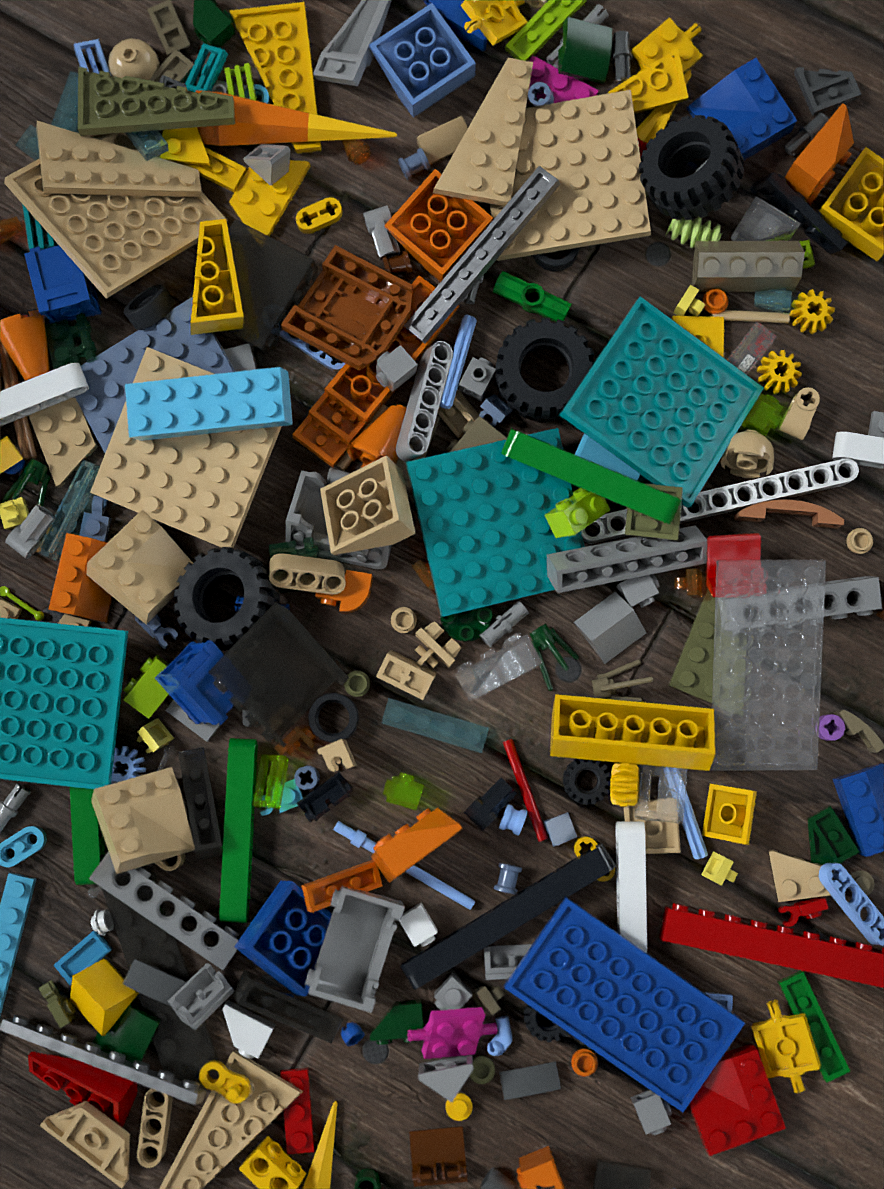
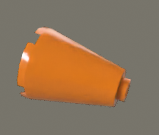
(26, 343)
(379, 437)

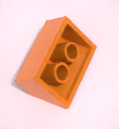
(75, 591)

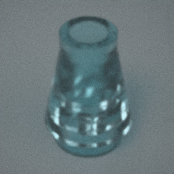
(775, 300)

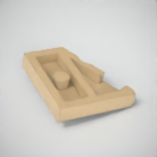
(795, 877)

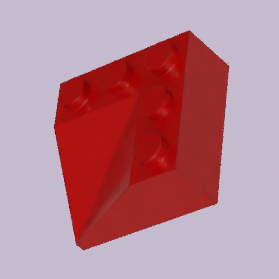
(735, 1102)

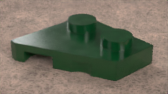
(828, 838)

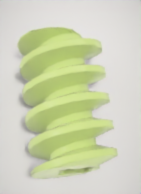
(694, 231)

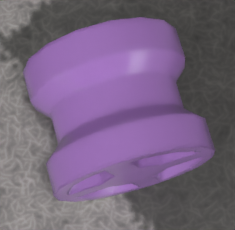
(826, 727)

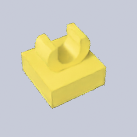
(689, 303)
(13, 513)
(154, 735)
(719, 869)

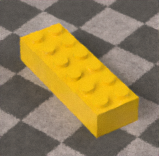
(632, 732)

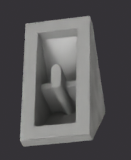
(269, 162)

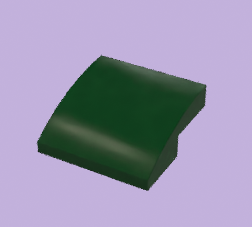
(585, 50)
(130, 1034)

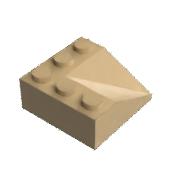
(367, 508)
(140, 567)
(143, 820)

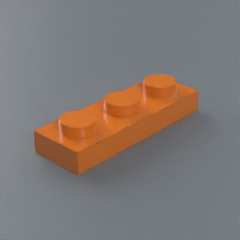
(360, 877)

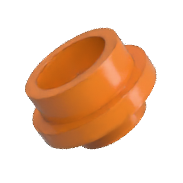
(715, 301)
(584, 1062)

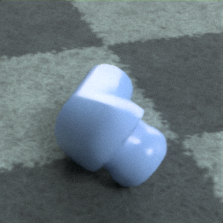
(502, 1039)

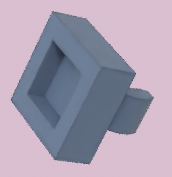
(496, 408)

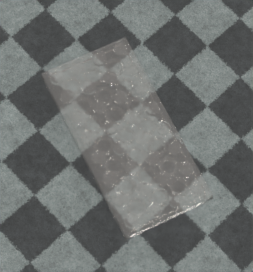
(767, 664)

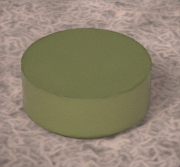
(483, 1069)

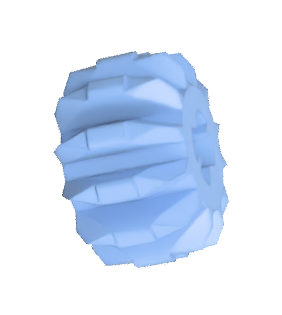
(126, 758)

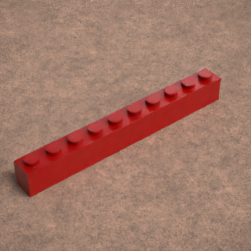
(773, 946)

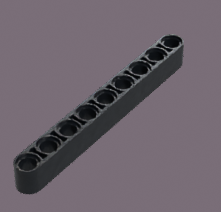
(507, 916)

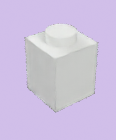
(418, 925)

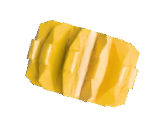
(812, 302)
(781, 362)
(624, 784)

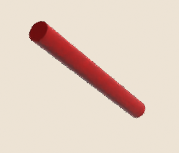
(525, 790)

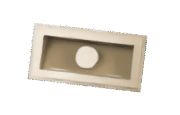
(442, 140)
(458, 414)

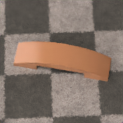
(820, 516)

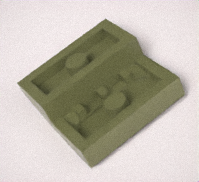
(646, 526)

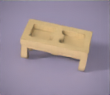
(406, 674)
(333, 752)

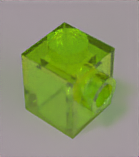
(764, 415)
(403, 791)

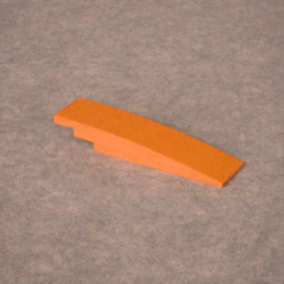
(357, 395)

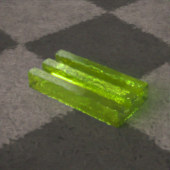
(279, 784)

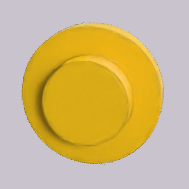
(460, 1107)

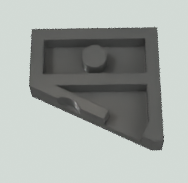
(826, 88)

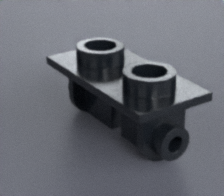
(331, 791)

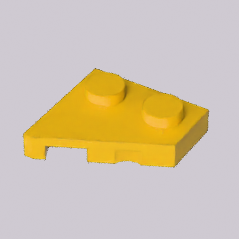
(185, 147)

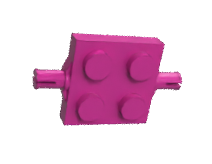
(452, 1032)

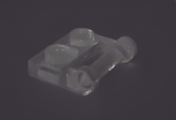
(670, 794)

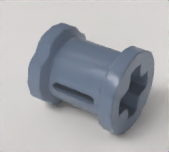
(540, 88)
(414, 164)
(299, 779)
(507, 878)

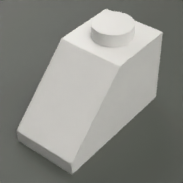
(247, 1029)

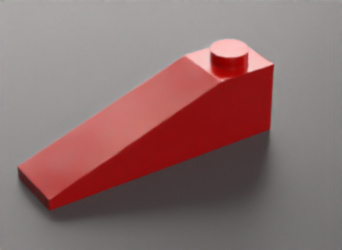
(84, 1082)

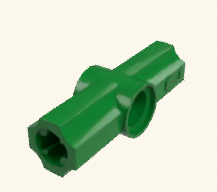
(517, 289)

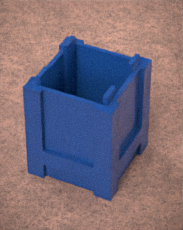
(60, 285)
(191, 685)

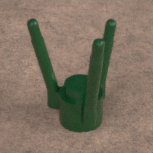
(33, 473)
(545, 638)

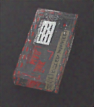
(751, 348)

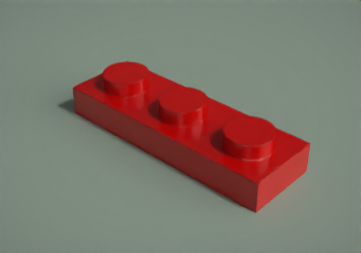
(299, 1114)

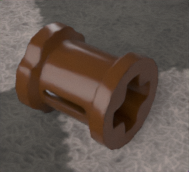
(398, 264)

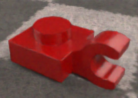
(810, 908)

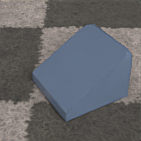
(560, 829)

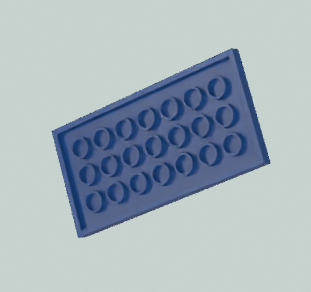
(624, 1004)

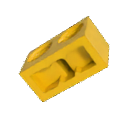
(271, 1173)

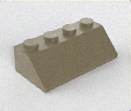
(747, 265)

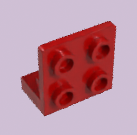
(730, 548)

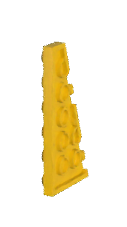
(282, 55)

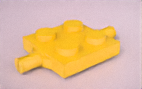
(494, 18)
(663, 41)
(786, 1046)

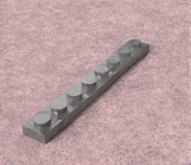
(482, 254)
(114, 1062)

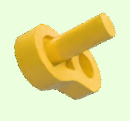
(231, 1085)

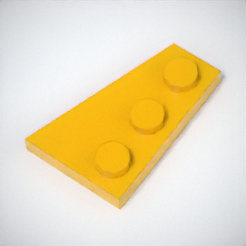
(657, 85)

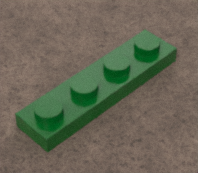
(802, 1000)

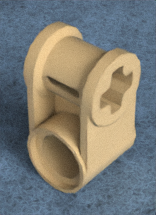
(799, 417)

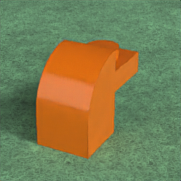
(354, 594)

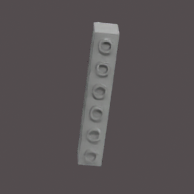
(625, 559)
(866, 596)
(227, 938)

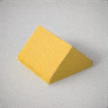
(729, 814)
(101, 995)

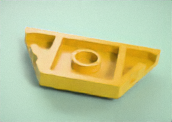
(263, 204)

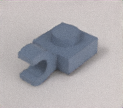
(96, 524)
(155, 630)

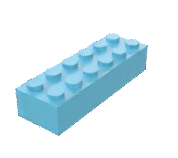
(209, 404)

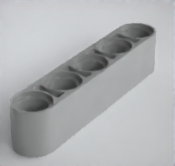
(419, 411)

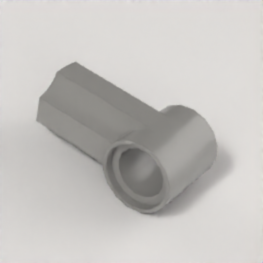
(384, 242)
(27, 536)

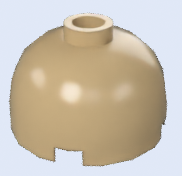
(133, 59)
(748, 455)

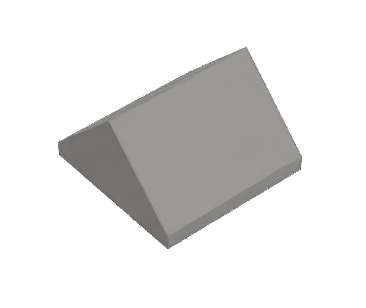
(610, 627)
(446, 1074)

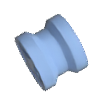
(513, 819)

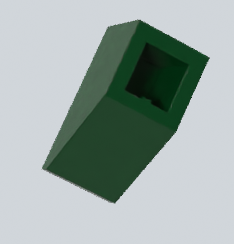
(212, 24)
(397, 1021)

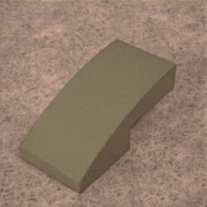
(168, 27)
(856, 725)

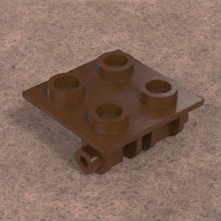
(438, 1156)

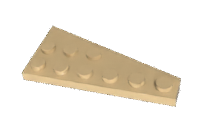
(489, 150)
(102, 168)

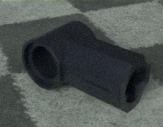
(486, 808)

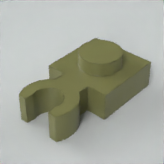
(61, 1009)

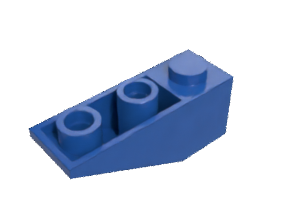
(456, 19)

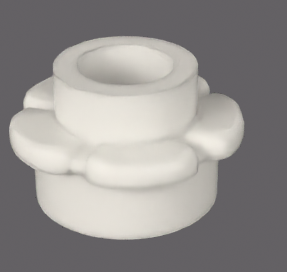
(102, 922)

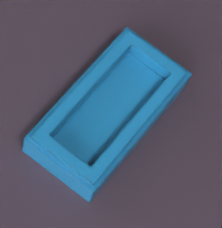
(83, 955)

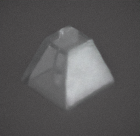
(765, 223)

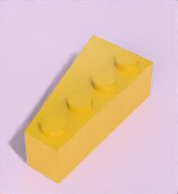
(216, 288)

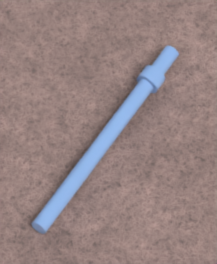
(359, 839)

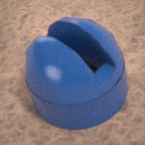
(352, 1034)

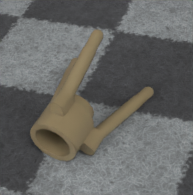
(605, 687)

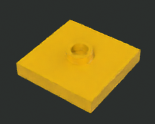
(706, 329)

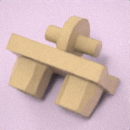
(445, 654)

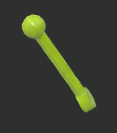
(5, 592)

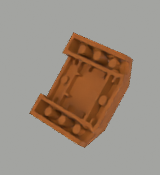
(351, 310)

